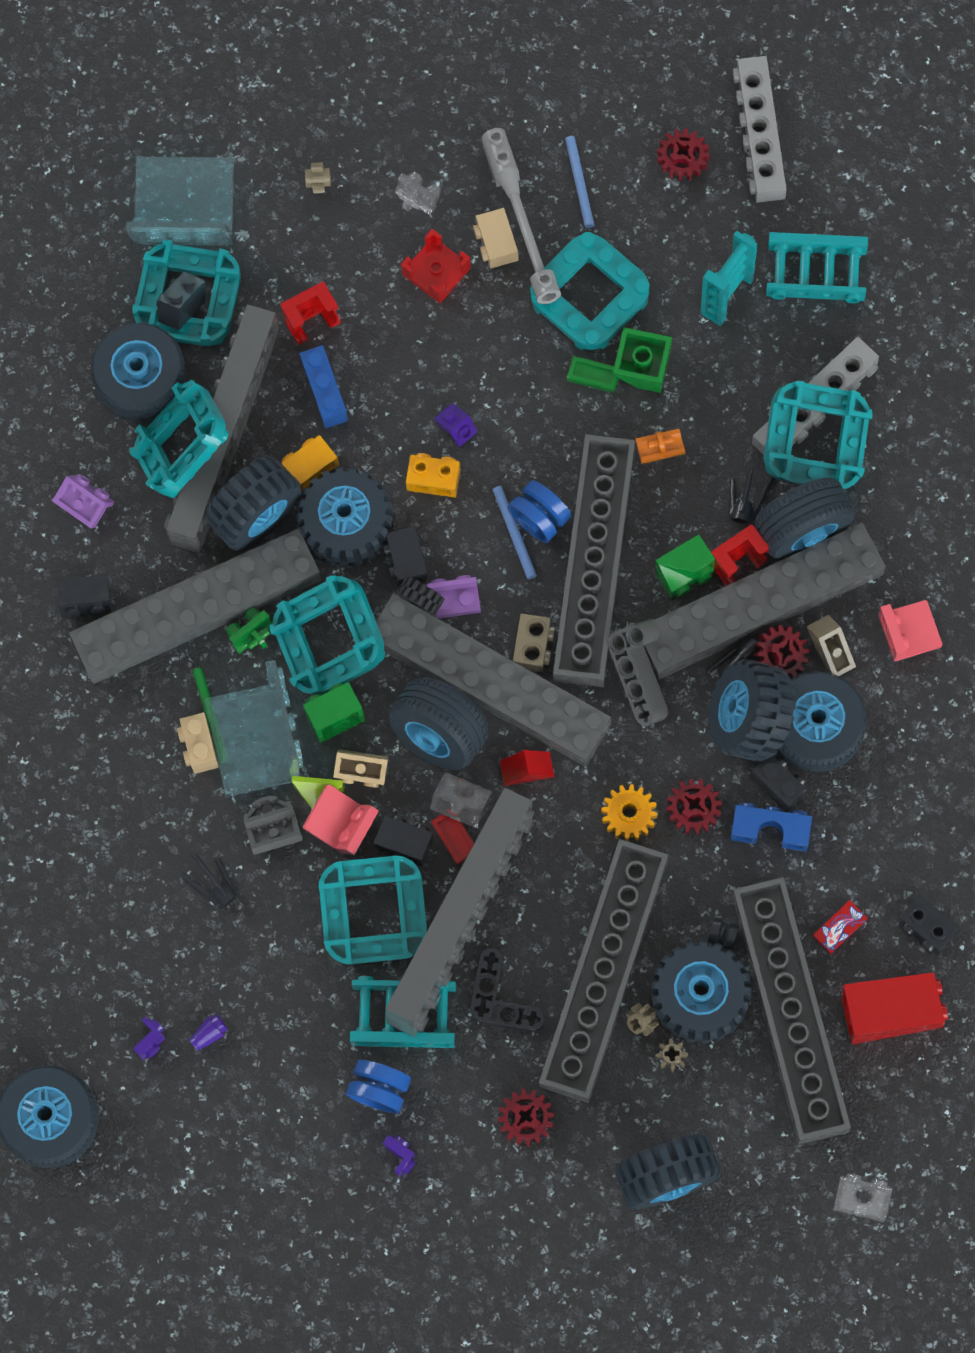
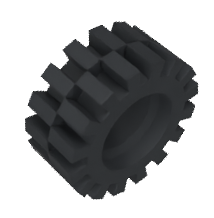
(420, 595)

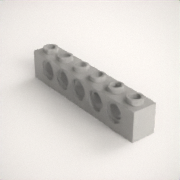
(774, 186)
(855, 354)

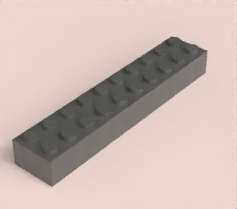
(234, 399)
(594, 561)
(764, 600)
(195, 606)
(492, 681)
(459, 913)
(603, 971)
(791, 1011)

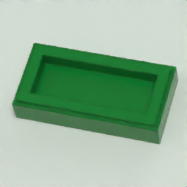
(592, 374)

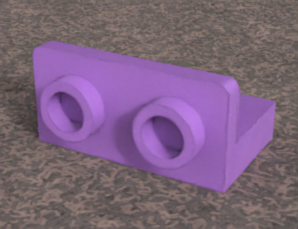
(82, 499)
(459, 595)

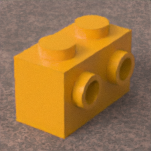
(310, 461)
(433, 475)

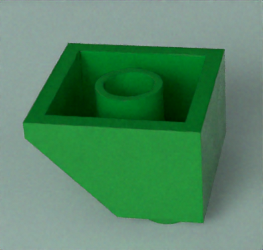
(643, 359)
(685, 567)
(333, 712)

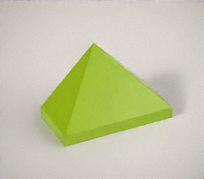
(311, 788)

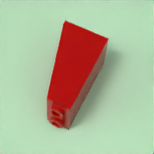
(893, 1007)

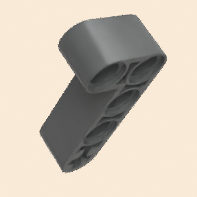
(636, 671)

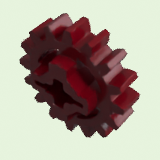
(684, 144)
(789, 646)
(701, 813)
(535, 1125)

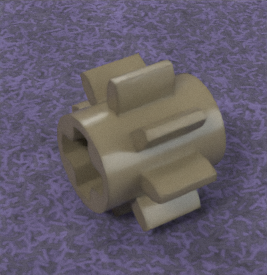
(317, 177)
(642, 1019)
(677, 1051)

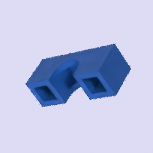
(324, 386)
(793, 826)

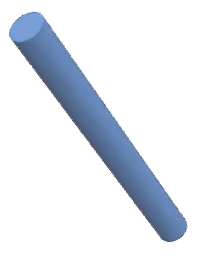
(579, 182)
(514, 533)

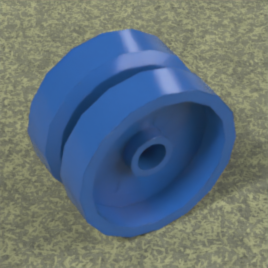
(539, 511)
(378, 1086)

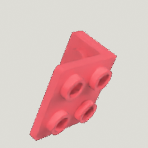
(909, 629)
(339, 820)

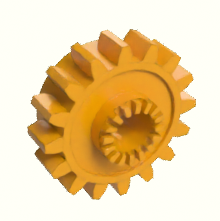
(624, 825)

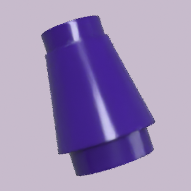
(208, 1032)

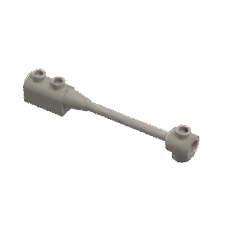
(507, 175)

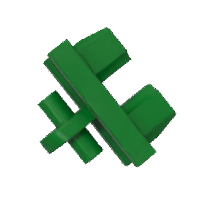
(252, 633)

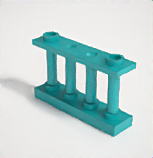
(815, 243)
(720, 285)
(390, 1036)

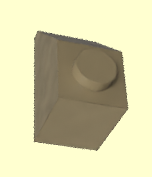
(831, 645)

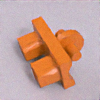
(660, 446)

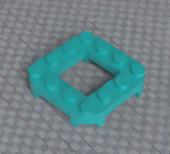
(192, 261)
(616, 314)
(821, 399)
(210, 432)
(368, 640)
(335, 910)

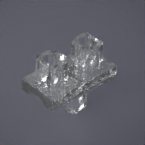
(416, 195)

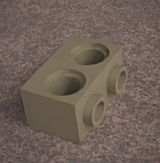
(527, 642)

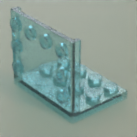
(183, 201)
(255, 736)

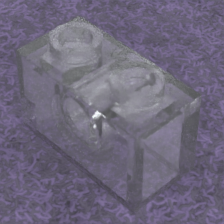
(461, 800)
(847, 1202)

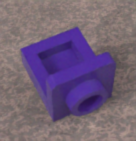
(456, 424)
(150, 1044)
(399, 1148)

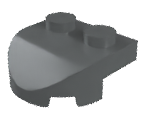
(271, 824)

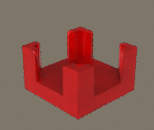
(436, 267)
(307, 305)
(745, 542)

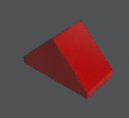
(526, 767)

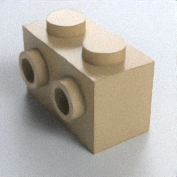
(496, 237)
(199, 743)
(361, 767)

